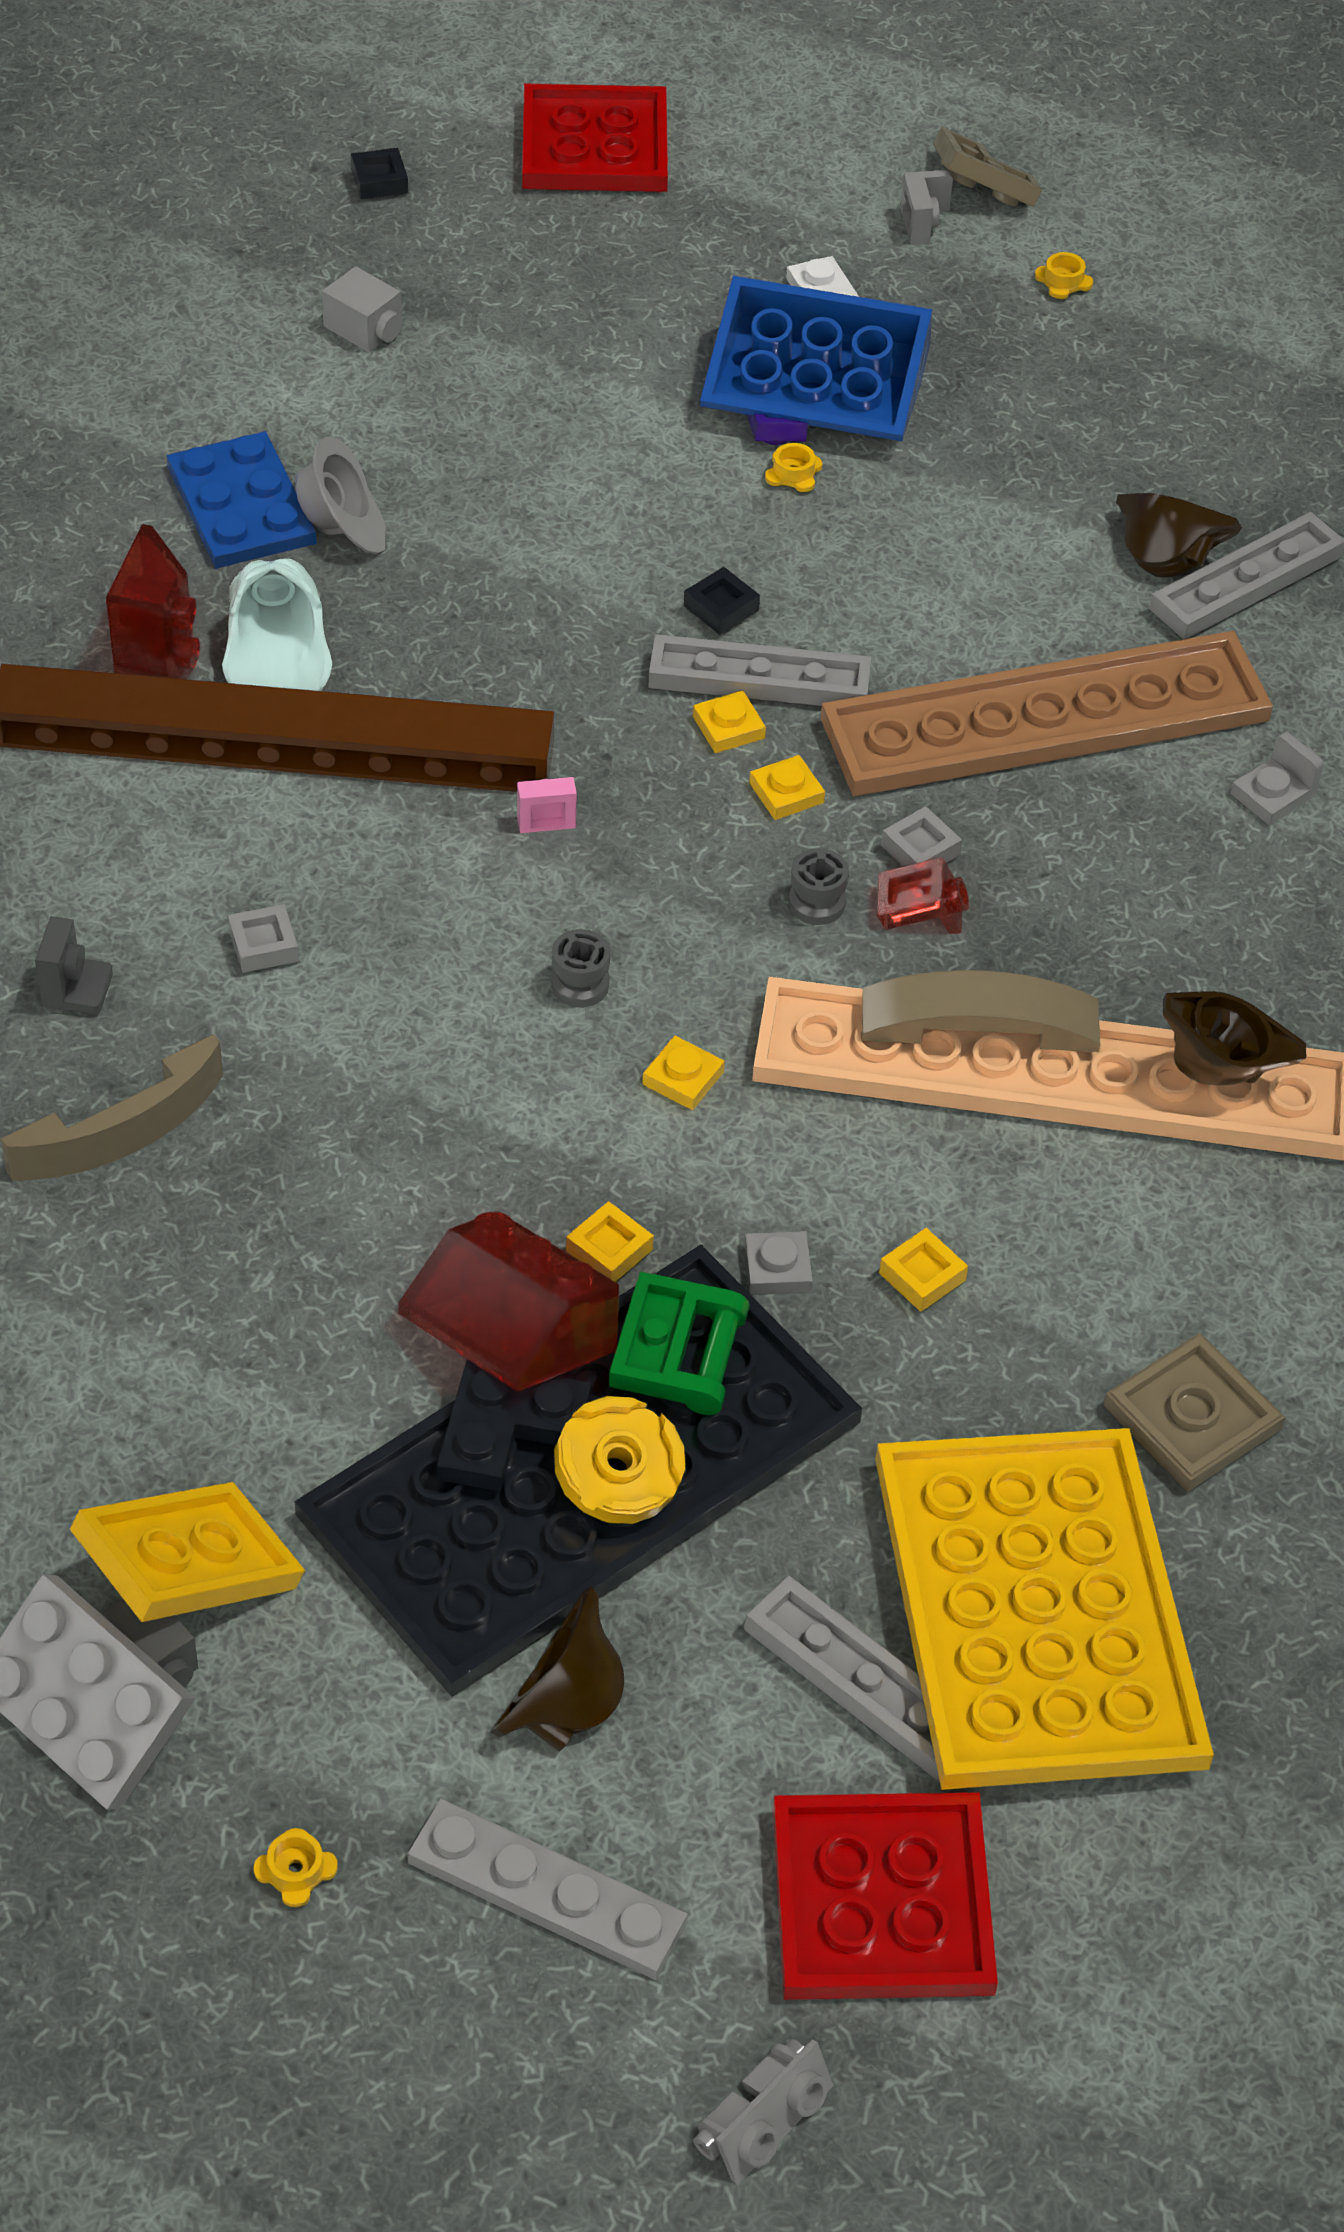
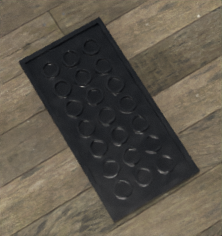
(491, 1571)

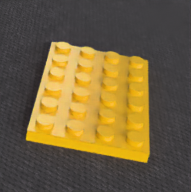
(1040, 1609)

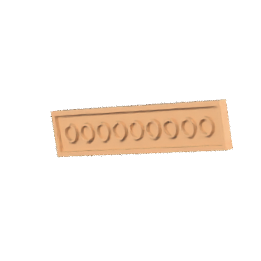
(1131, 1085)

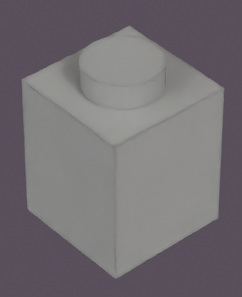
(362, 309)

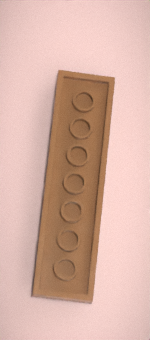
(1044, 713)

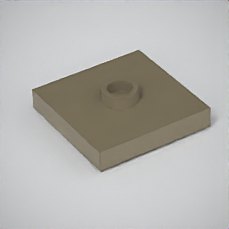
(1194, 1412)

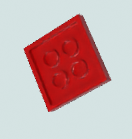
(595, 137)
(883, 1896)

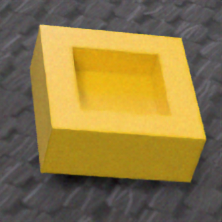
(729, 721)
(787, 787)
(683, 1072)
(610, 1242)
(923, 1269)

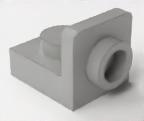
(922, 200)
(1282, 781)

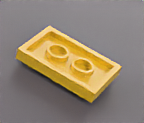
(186, 1551)

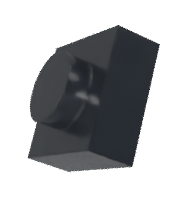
(379, 173)
(721, 600)

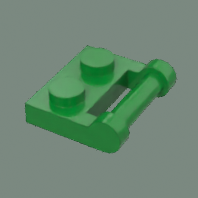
(657, 1338)

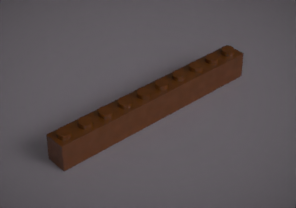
(273, 728)

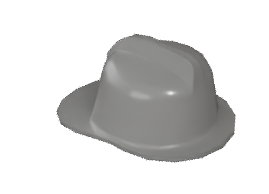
(338, 498)

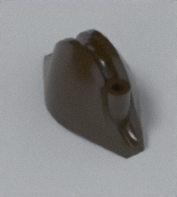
(1171, 533)
(1227, 1038)
(572, 1683)

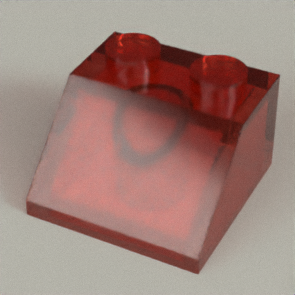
(152, 611)

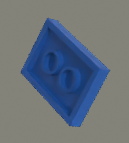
(240, 499)

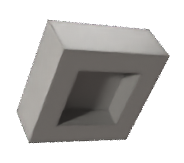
(921, 839)
(263, 938)
(778, 1262)

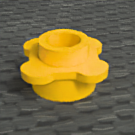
(1064, 275)
(794, 467)
(295, 1847)

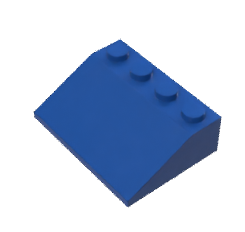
(818, 358)

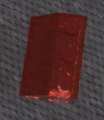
(513, 1302)

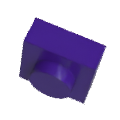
(777, 430)

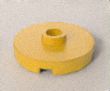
(627, 1432)

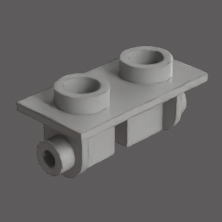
(786, 2087)

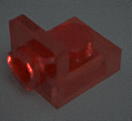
(921, 894)

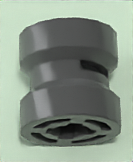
(818, 886)
(580, 968)

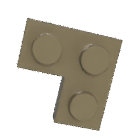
(973, 164)

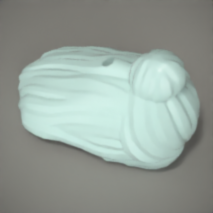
(276, 628)

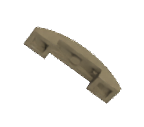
(981, 1002)
(52, 1150)

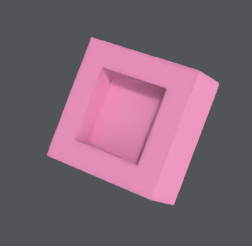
(546, 805)

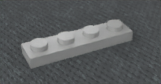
(1247, 575)
(758, 670)
(846, 1667)
(548, 1888)

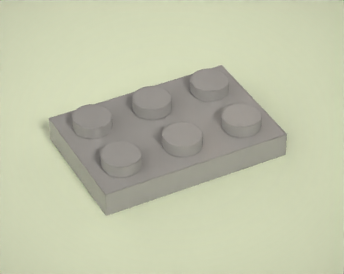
(86, 1692)

